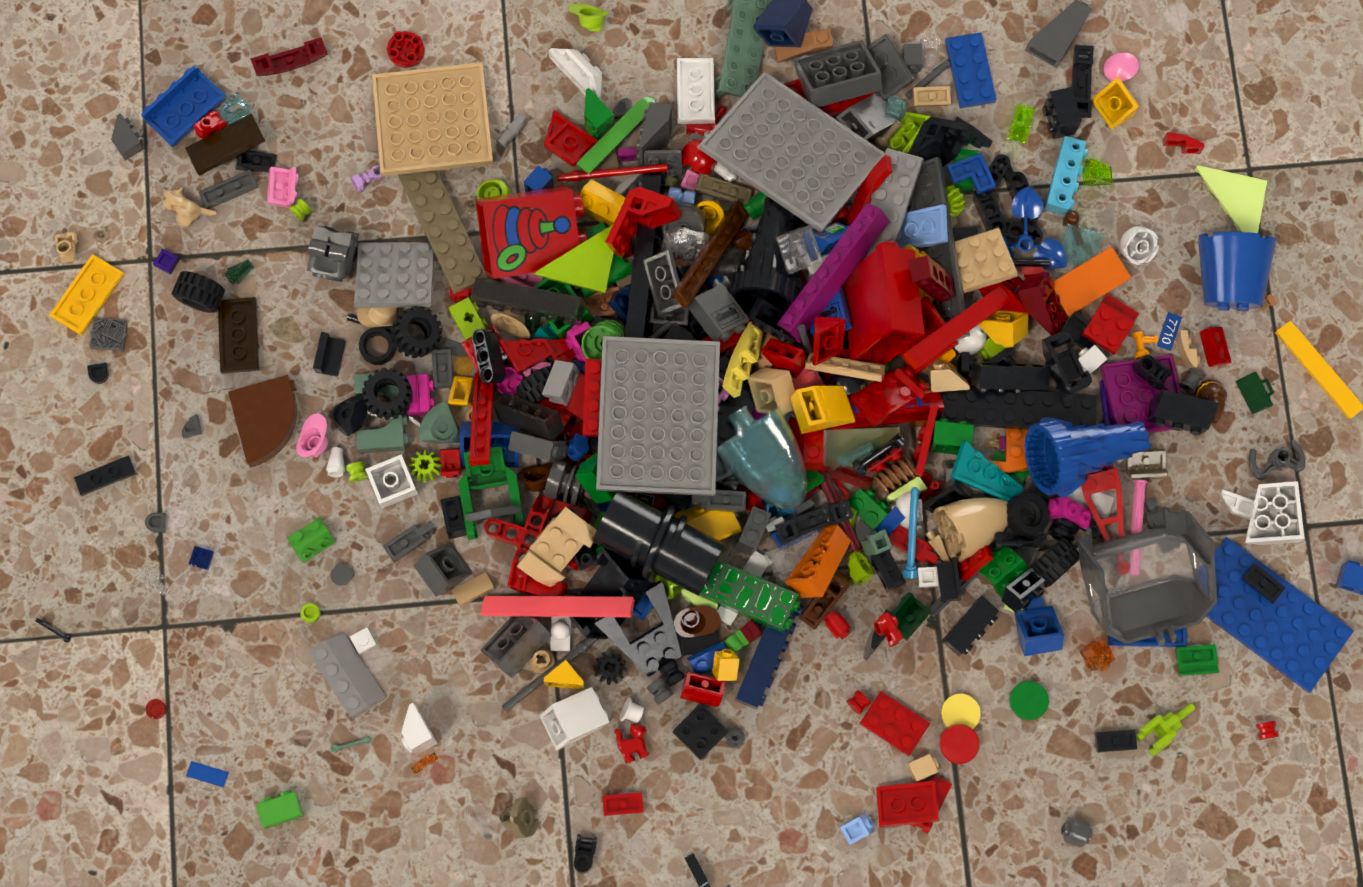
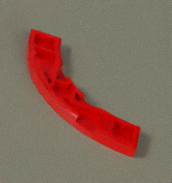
(871, 184)

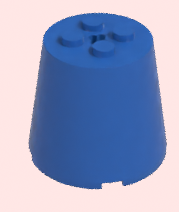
(1235, 269)

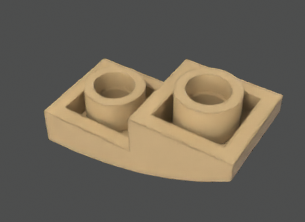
(1188, 355)

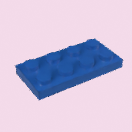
(970, 70)

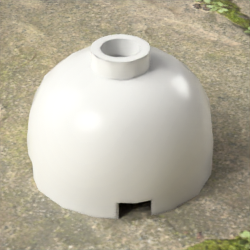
(1139, 245)
(972, 343)
(903, 506)

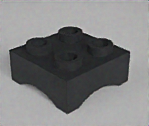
(700, 731)

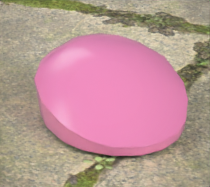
(1122, 66)

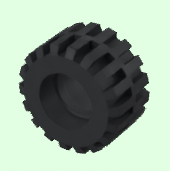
(198, 292)
(426, 322)
(381, 379)
(533, 385)
(1056, 561)

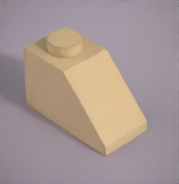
(945, 378)

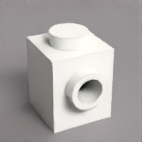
(1091, 358)

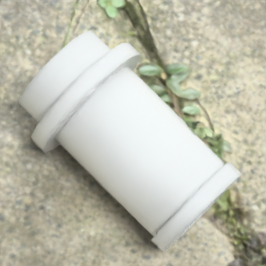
(725, 173)

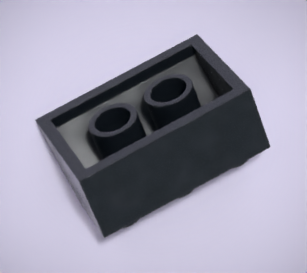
(1181, 412)

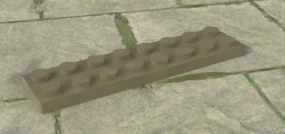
(443, 229)

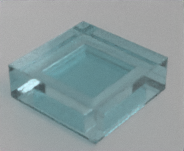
(895, 107)

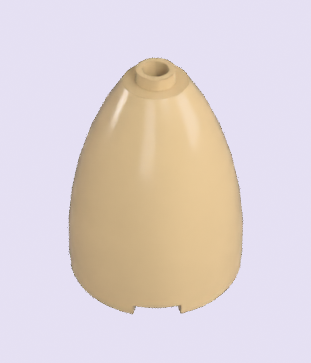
(970, 524)

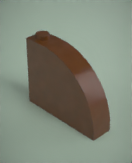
(265, 417)

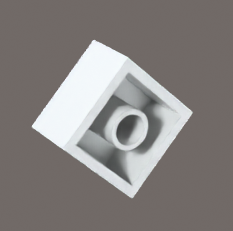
(391, 481)

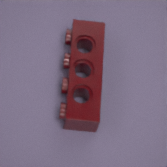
(932, 278)

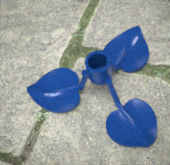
(1029, 204)

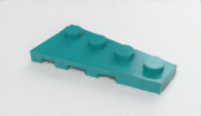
(983, 475)

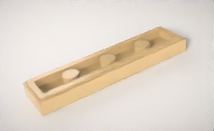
(848, 368)

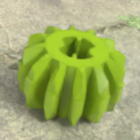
(955, 200)
(418, 469)

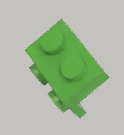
(311, 540)

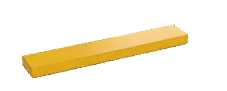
(1319, 370)

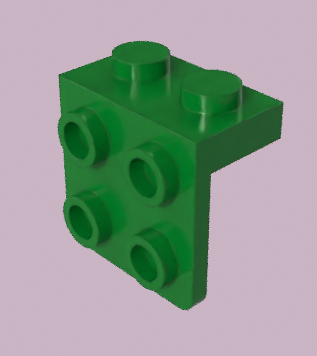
(1003, 569)

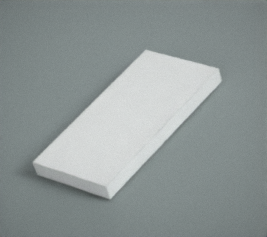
(695, 91)

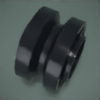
(1063, 529)

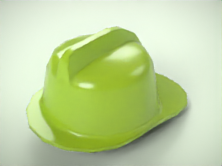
(589, 16)

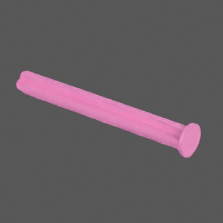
(1138, 506)

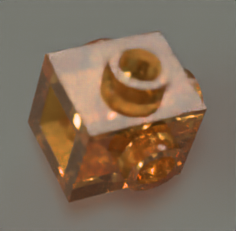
(1097, 655)

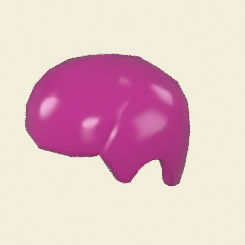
(510, 382)

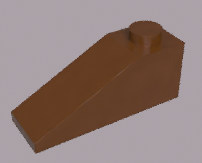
(820, 606)

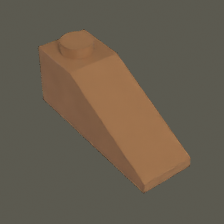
(812, 42)

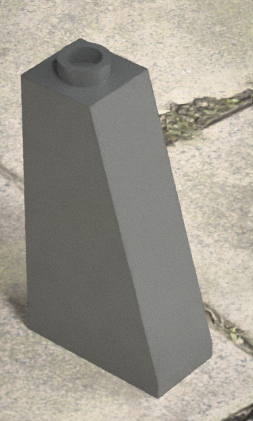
(1059, 34)

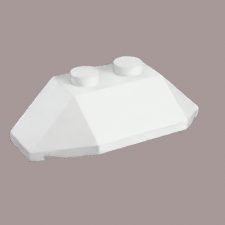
(578, 69)

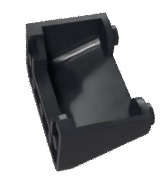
(612, 579)

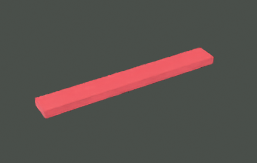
(557, 606)

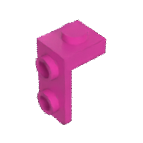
(574, 335)
(1070, 510)

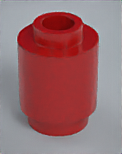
(837, 625)

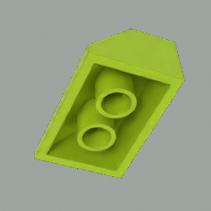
(906, 134)

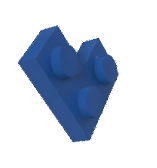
(973, 168)

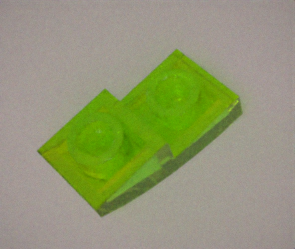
(1021, 123)

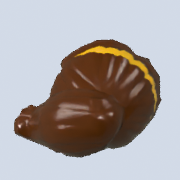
(1215, 392)

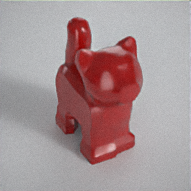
(633, 745)

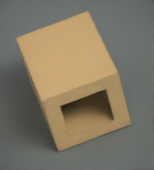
(923, 768)

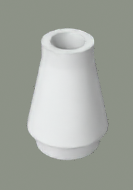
(336, 463)

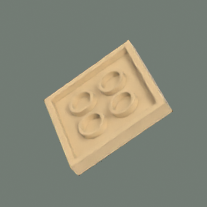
(984, 260)

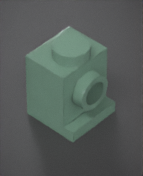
(876, 543)

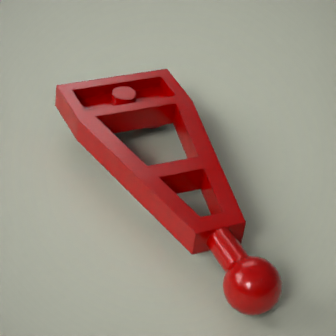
(1102, 482)

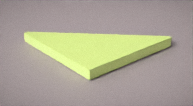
(1238, 196)

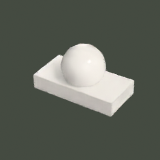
(560, 634)

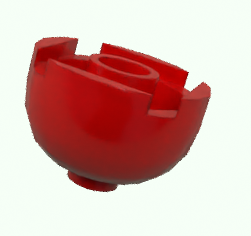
(696, 158)

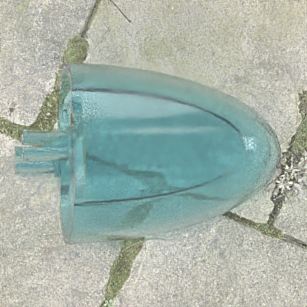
(766, 458)

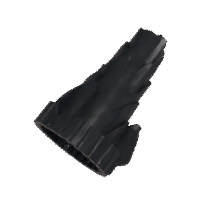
(764, 270)

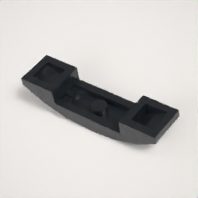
(1082, 78)
(813, 520)

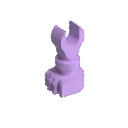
(365, 178)

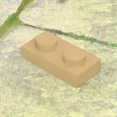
(931, 96)

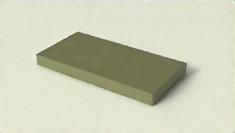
(846, 440)

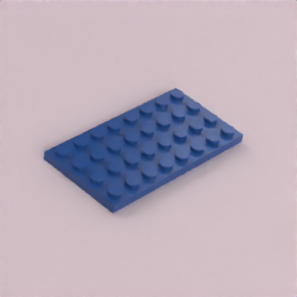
(1289, 634)

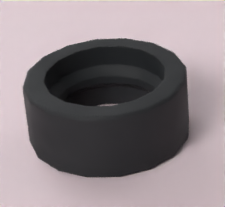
(377, 331)

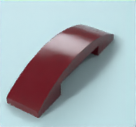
(289, 60)

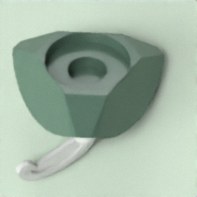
(438, 425)

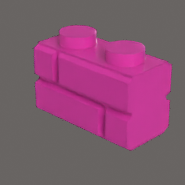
(422, 400)

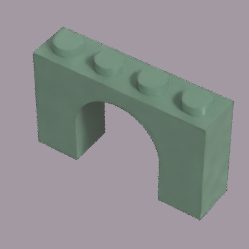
(385, 439)

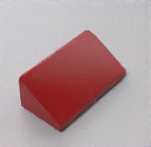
(1215, 346)

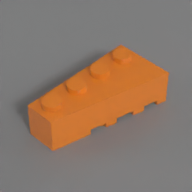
(819, 563)

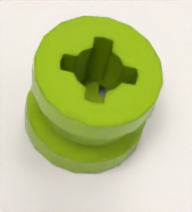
(300, 210)
(356, 471)

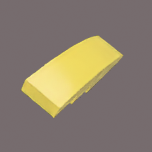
(743, 357)

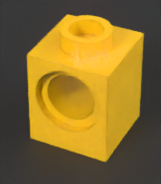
(725, 665)

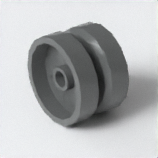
(691, 217)

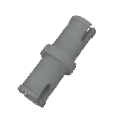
(512, 130)

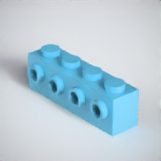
(1065, 175)

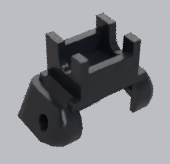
(1065, 365)

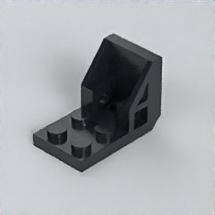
(945, 138)

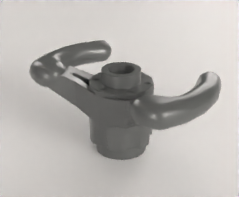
(1278, 460)

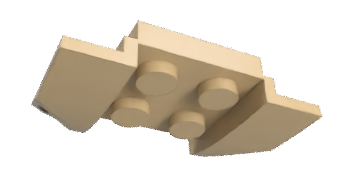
(556, 547)

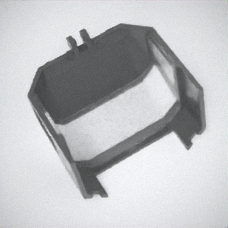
(1151, 579)

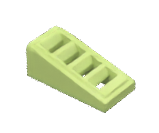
(916, 482)
(696, 600)

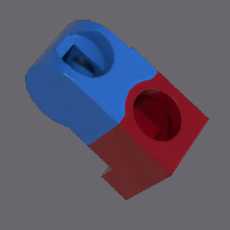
(577, 443)

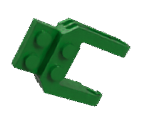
(487, 477)

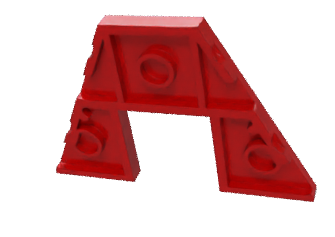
(528, 353)

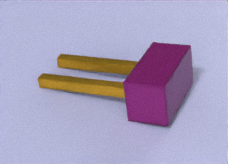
(1001, 443)

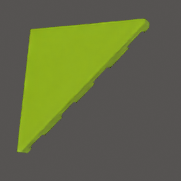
(583, 266)

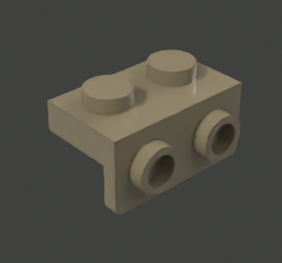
(1147, 464)

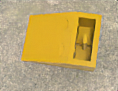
(821, 407)

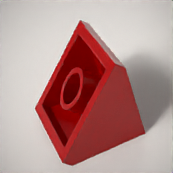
(827, 338)

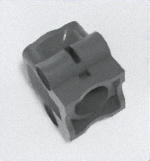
(332, 253)

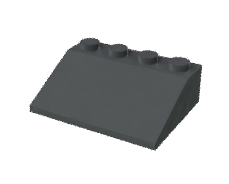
(838, 74)

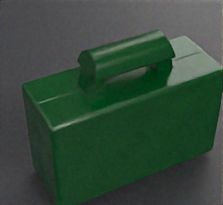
(1255, 393)

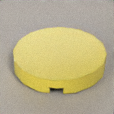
(960, 710)

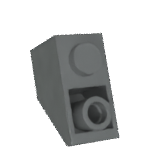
(124, 139)

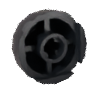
(849, 383)

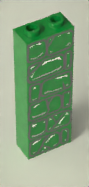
(751, 596)

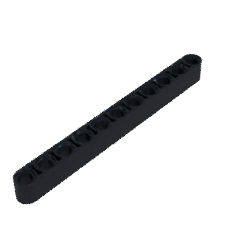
(645, 246)

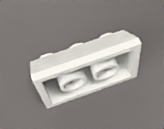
(416, 732)

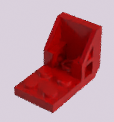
(637, 204)

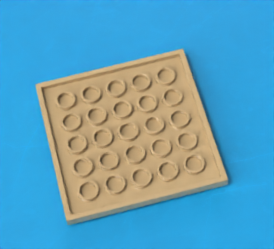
(432, 119)

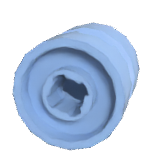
(680, 197)

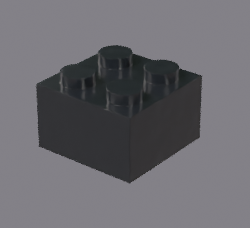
(1061, 113)

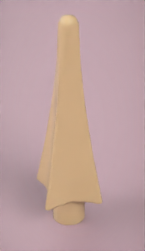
(937, 545)

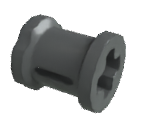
(1191, 380)

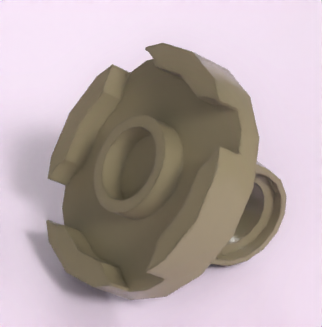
(521, 817)

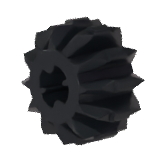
(613, 662)

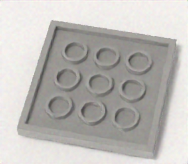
(394, 275)

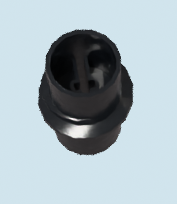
(658, 542)

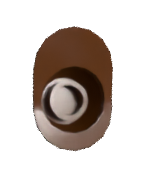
(535, 477)
(696, 621)

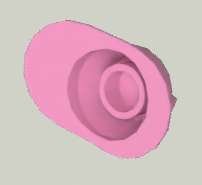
(312, 437)

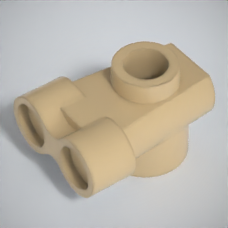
(66, 246)

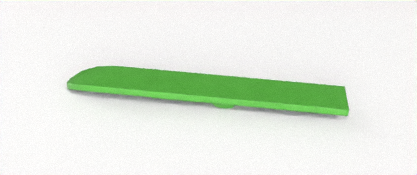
(614, 136)

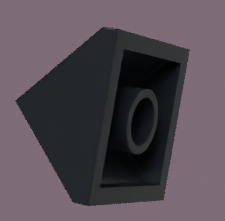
(947, 493)

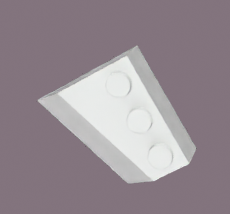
(1276, 515)

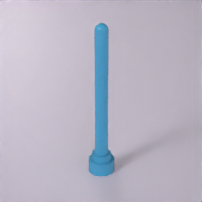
(910, 570)

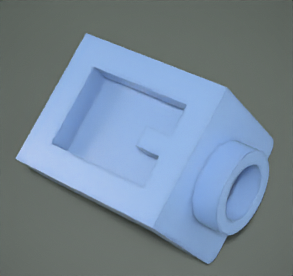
(858, 828)

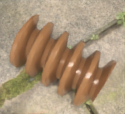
(895, 476)

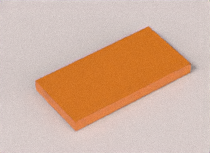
(1090, 281)

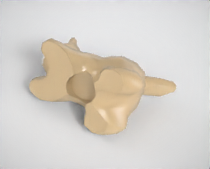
(185, 209)

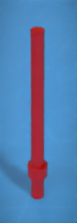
(577, 176)

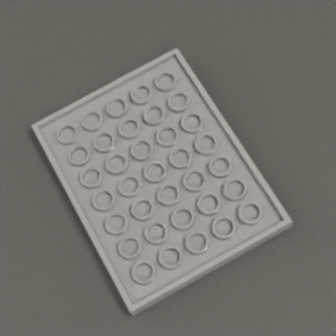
(792, 151)
(658, 416)

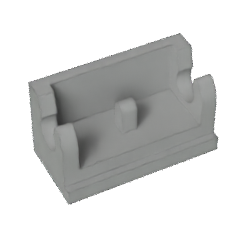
(561, 382)

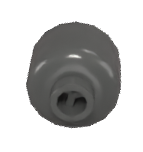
(1076, 832)

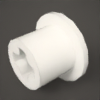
(631, 711)

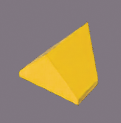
(461, 392)

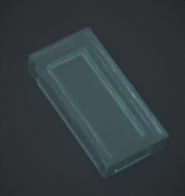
(855, 454)

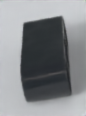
(488, 356)

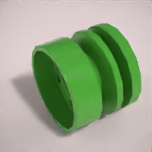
(593, 338)

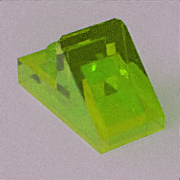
(1096, 173)

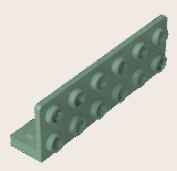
(742, 48)

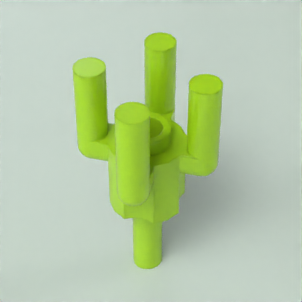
(1164, 728)

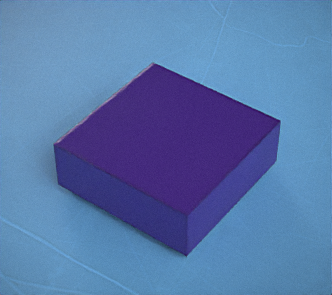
(166, 261)

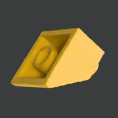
(1006, 327)

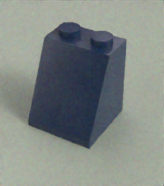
(784, 23)

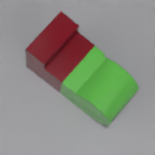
(743, 637)

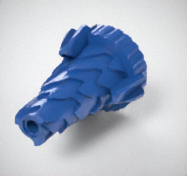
(1064, 454)

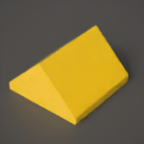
(1115, 104)
(564, 677)

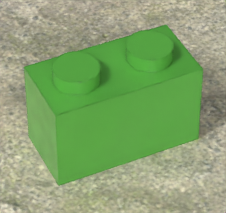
(280, 809)

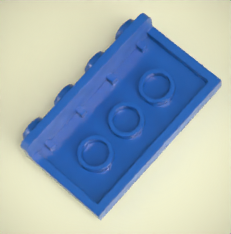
(182, 105)

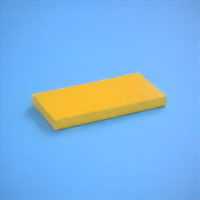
(87, 294)

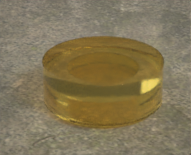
(463, 366)

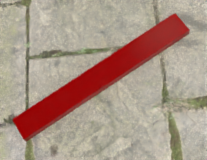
(957, 327)

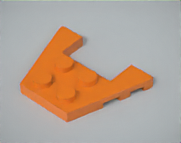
(1014, 451)

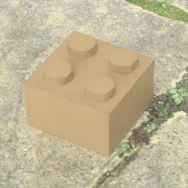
(771, 390)

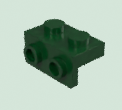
(910, 615)

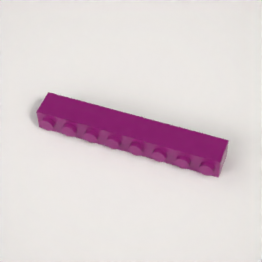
(834, 271)

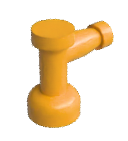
(1140, 340)

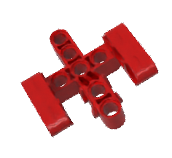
(543, 509)

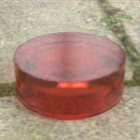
(156, 709)

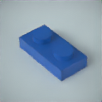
(703, 661)

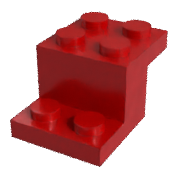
(1110, 324)

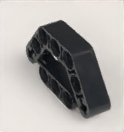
(990, 202)

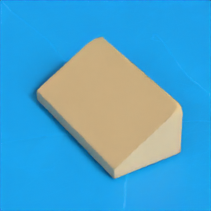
(473, 589)

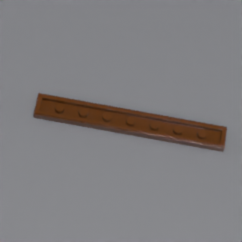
(710, 254)

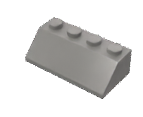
(347, 675)

